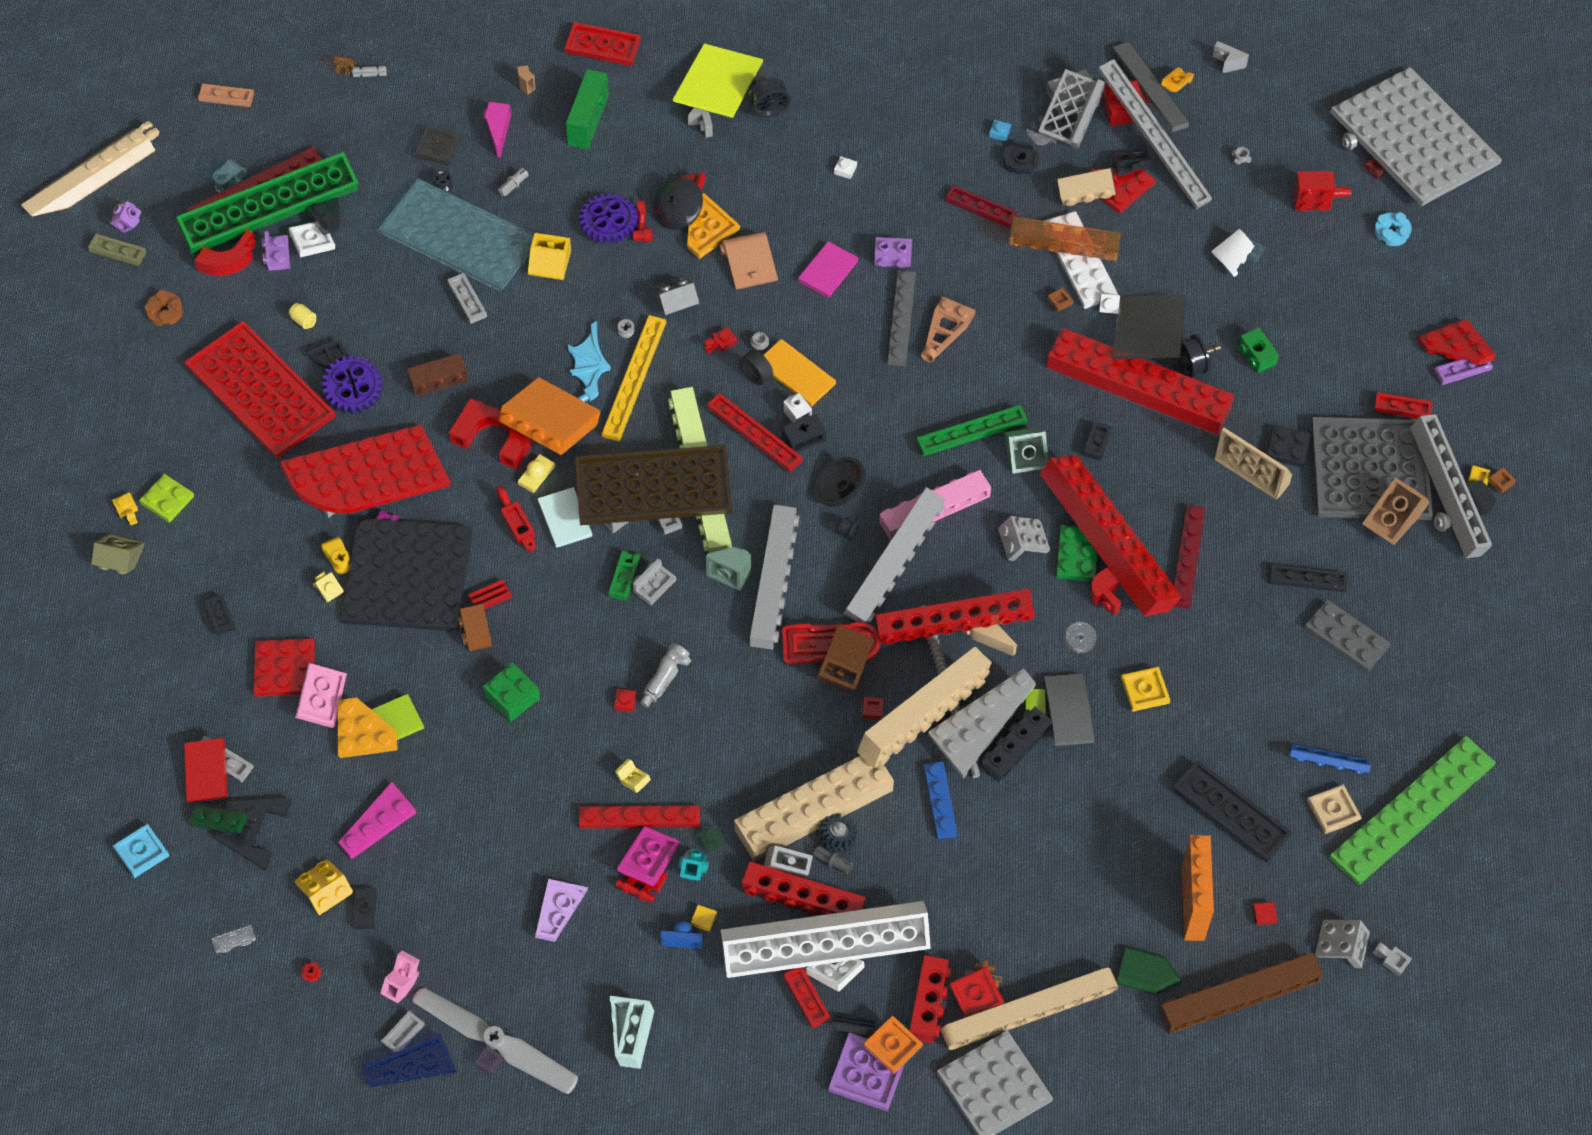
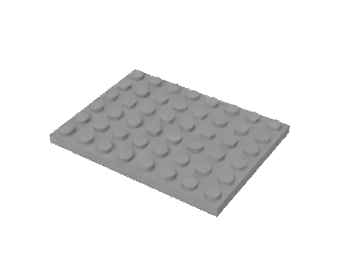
(1415, 136)

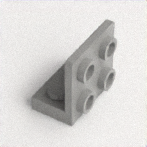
(1343, 940)

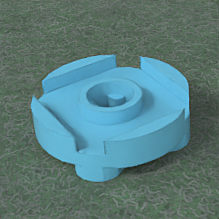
(1395, 220)

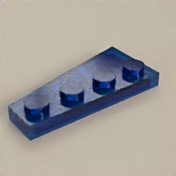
(415, 1062)

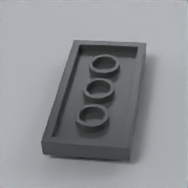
(1347, 636)

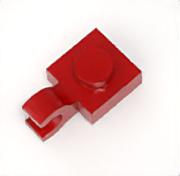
(722, 339)

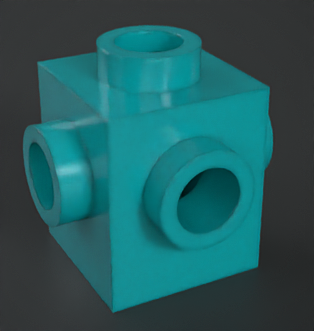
(693, 864)

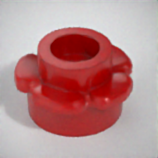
(311, 977)

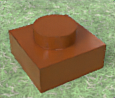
(1060, 299)
(1502, 480)

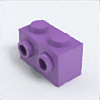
(893, 252)

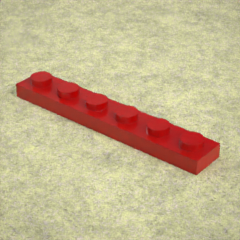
(754, 432)
(639, 817)

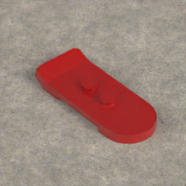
(810, 642)

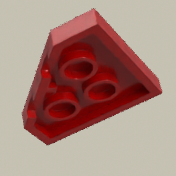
(1127, 188)
(1457, 343)

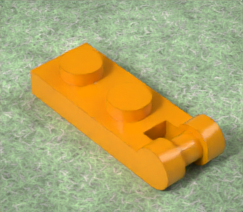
(1177, 79)

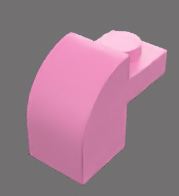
(402, 978)

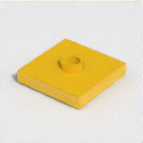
(1145, 689)

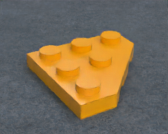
(710, 228)
(362, 730)

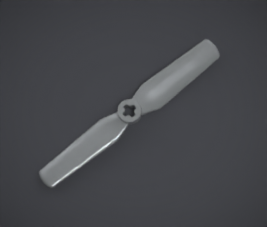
(514, 1050)

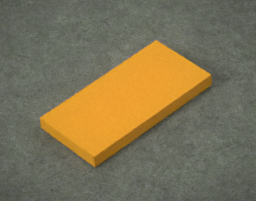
(798, 373)

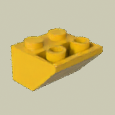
(549, 256)

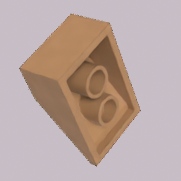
(1396, 511)

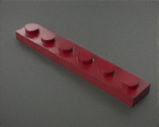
(1189, 554)

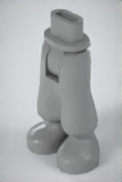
(665, 673)

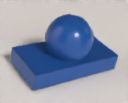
(682, 937)

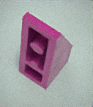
(497, 121)

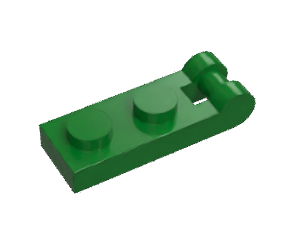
(624, 575)

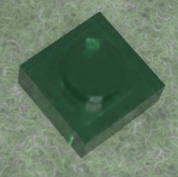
(711, 838)

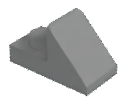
(1232, 58)
(701, 117)

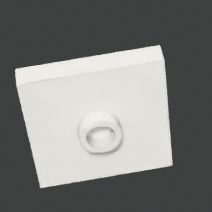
(310, 240)

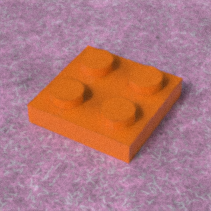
(893, 1045)

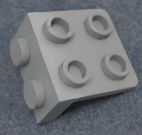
(1022, 535)

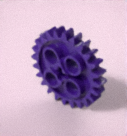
(602, 214)
(336, 388)

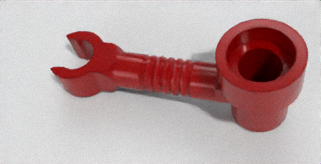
(642, 233)

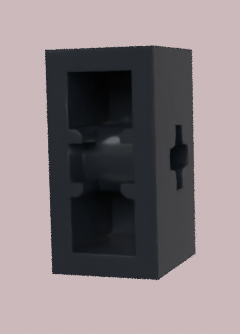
(804, 433)

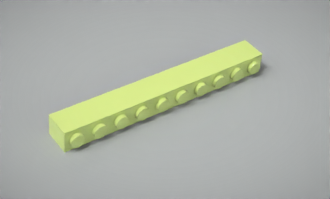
(692, 435)

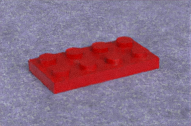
(602, 44)

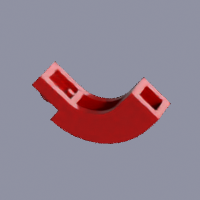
(227, 262)

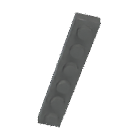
(901, 318)

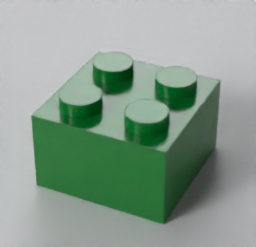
(511, 692)

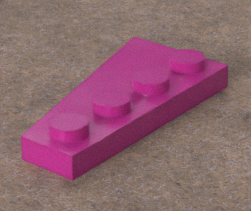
(379, 819)

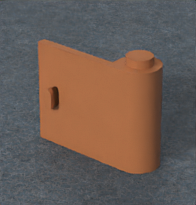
(749, 257)

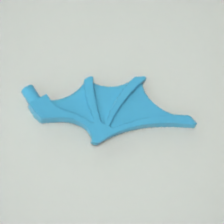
(589, 364)

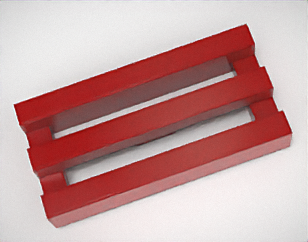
(489, 592)

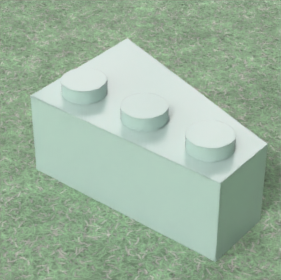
(631, 1029)

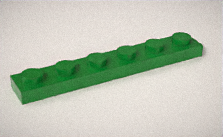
(971, 430)

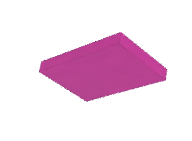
(828, 269)
(648, 856)

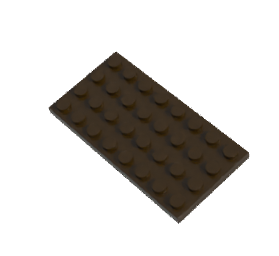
(653, 485)

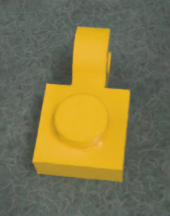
(126, 507)

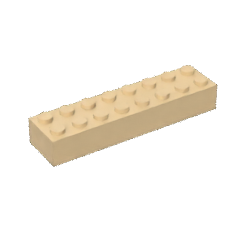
(924, 707)
(809, 805)

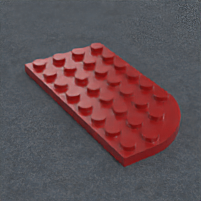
(367, 472)

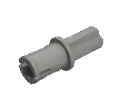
(513, 182)

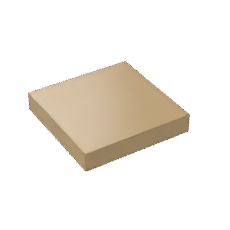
(1334, 809)

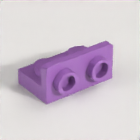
(277, 252)

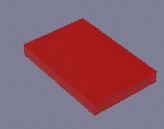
(205, 770)

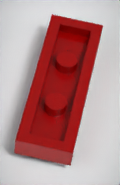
(1402, 405)
(806, 997)

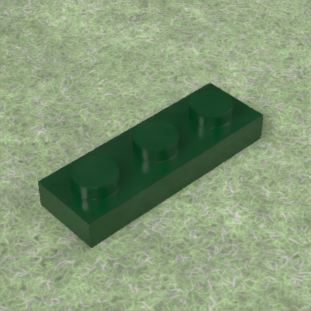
(218, 819)

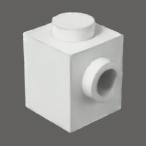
(796, 408)

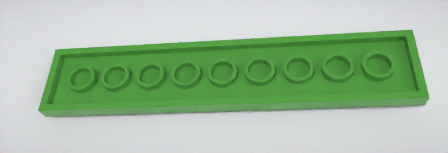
(1412, 810)

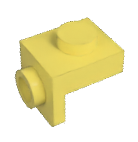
(328, 586)
(631, 776)

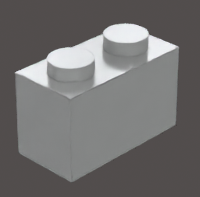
(788, 861)

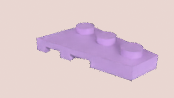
(557, 908)

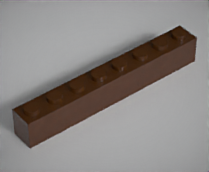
(1241, 992)

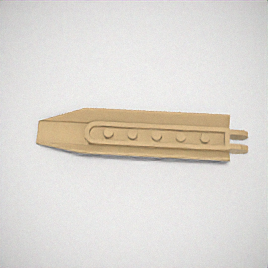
(94, 172)

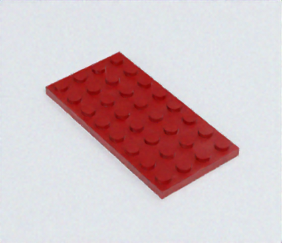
(260, 389)

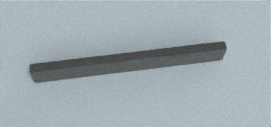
(1150, 87)

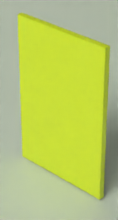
(718, 80)

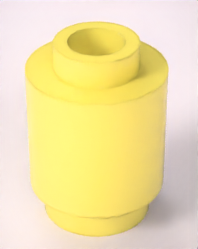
(302, 315)

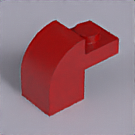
(1102, 591)

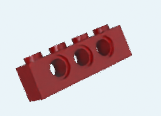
(931, 968)

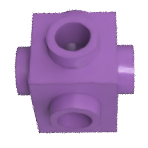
(125, 216)

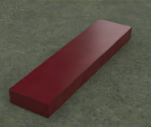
(980, 206)

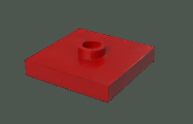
(976, 992)

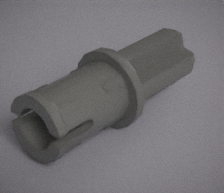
(833, 859)

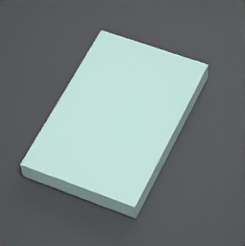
(562, 517)

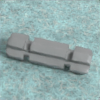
(369, 71)

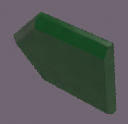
(1146, 971)

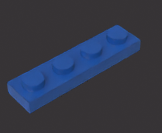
(1337, 760)
(940, 800)

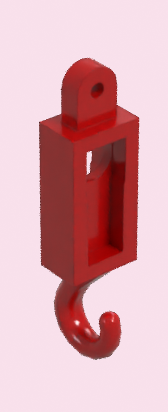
(515, 518)

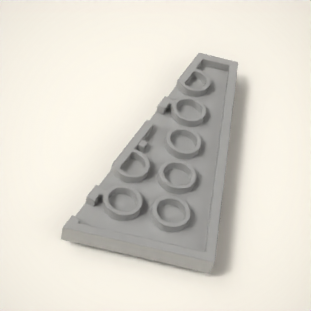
(975, 727)

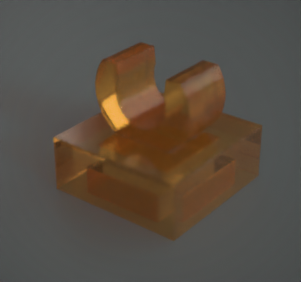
(343, 63)

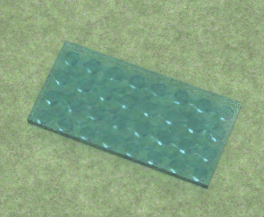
(458, 234)

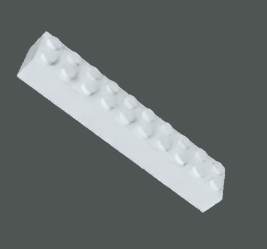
(825, 939)

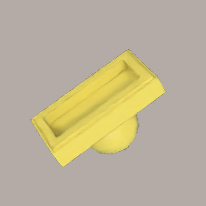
(536, 473)

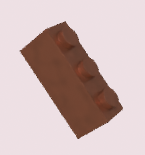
(437, 374)

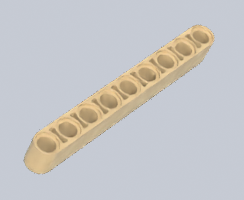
(1029, 1008)

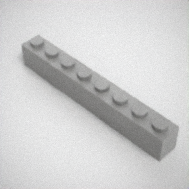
(1451, 486)
(894, 557)
(773, 577)

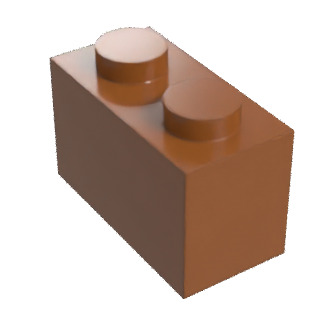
(475, 627)

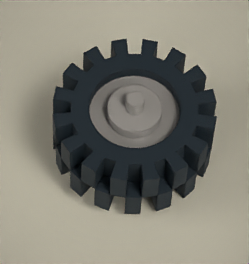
(838, 833)

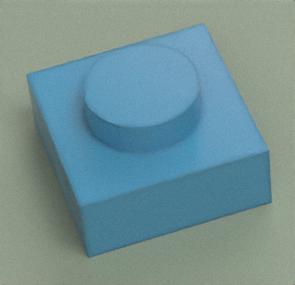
(1000, 130)

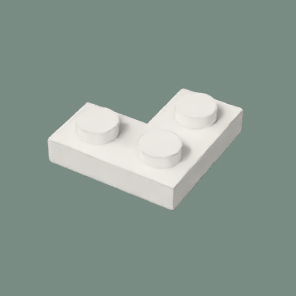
(836, 975)

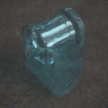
(228, 175)

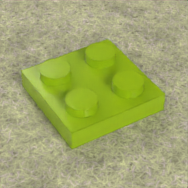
(166, 498)

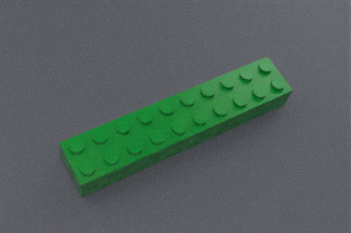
(266, 203)

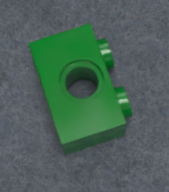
(1256, 340)

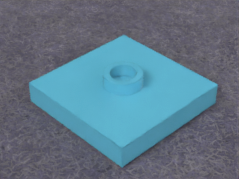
(141, 850)

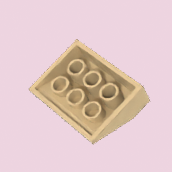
(1252, 464)

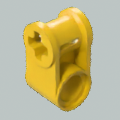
(337, 555)

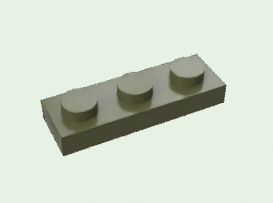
(117, 249)

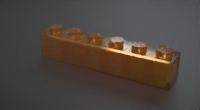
(1065, 238)

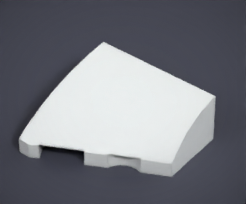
(1233, 251)

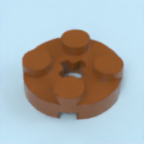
(160, 300)

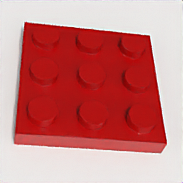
(282, 666)

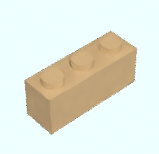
(1086, 187)

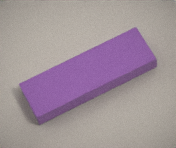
(1459, 370)

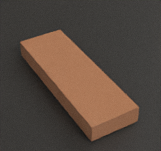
(226, 95)

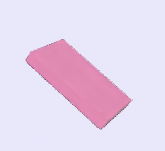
(320, 695)

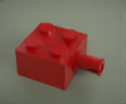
(1114, 109)
(1316, 191)

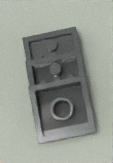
(1069, 709)

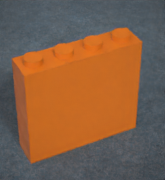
(549, 416)
(1197, 888)

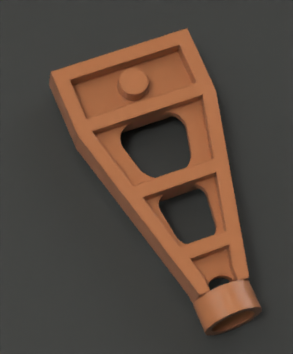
(954, 312)

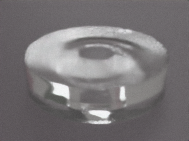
(1084, 630)

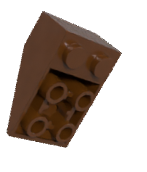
(845, 659)

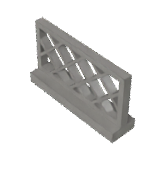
(1085, 115)

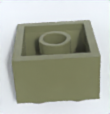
(117, 553)

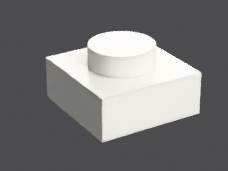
(845, 167)
(1109, 303)

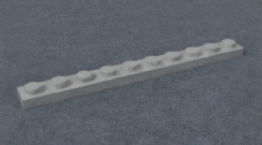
(1155, 134)

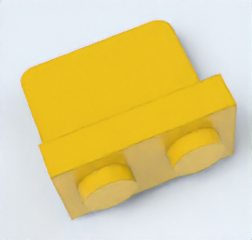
(324, 886)

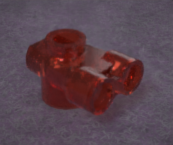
(1375, 168)

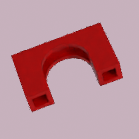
(479, 416)

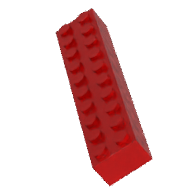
(1140, 381)
(1110, 535)

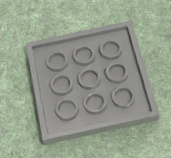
(994, 1085)

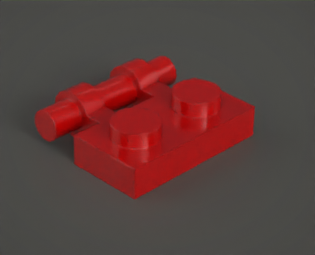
(643, 894)

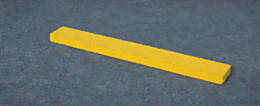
(633, 378)

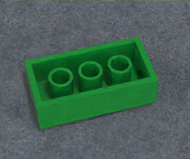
(587, 109)

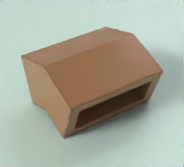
(526, 79)

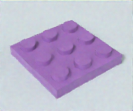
(863, 1076)

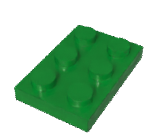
(1075, 555)

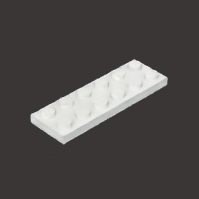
(1084, 273)

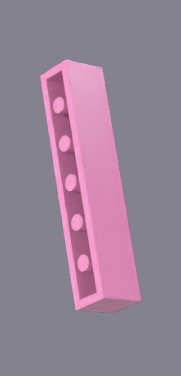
(958, 495)

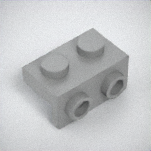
(653, 582)

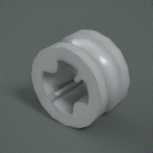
(625, 323)

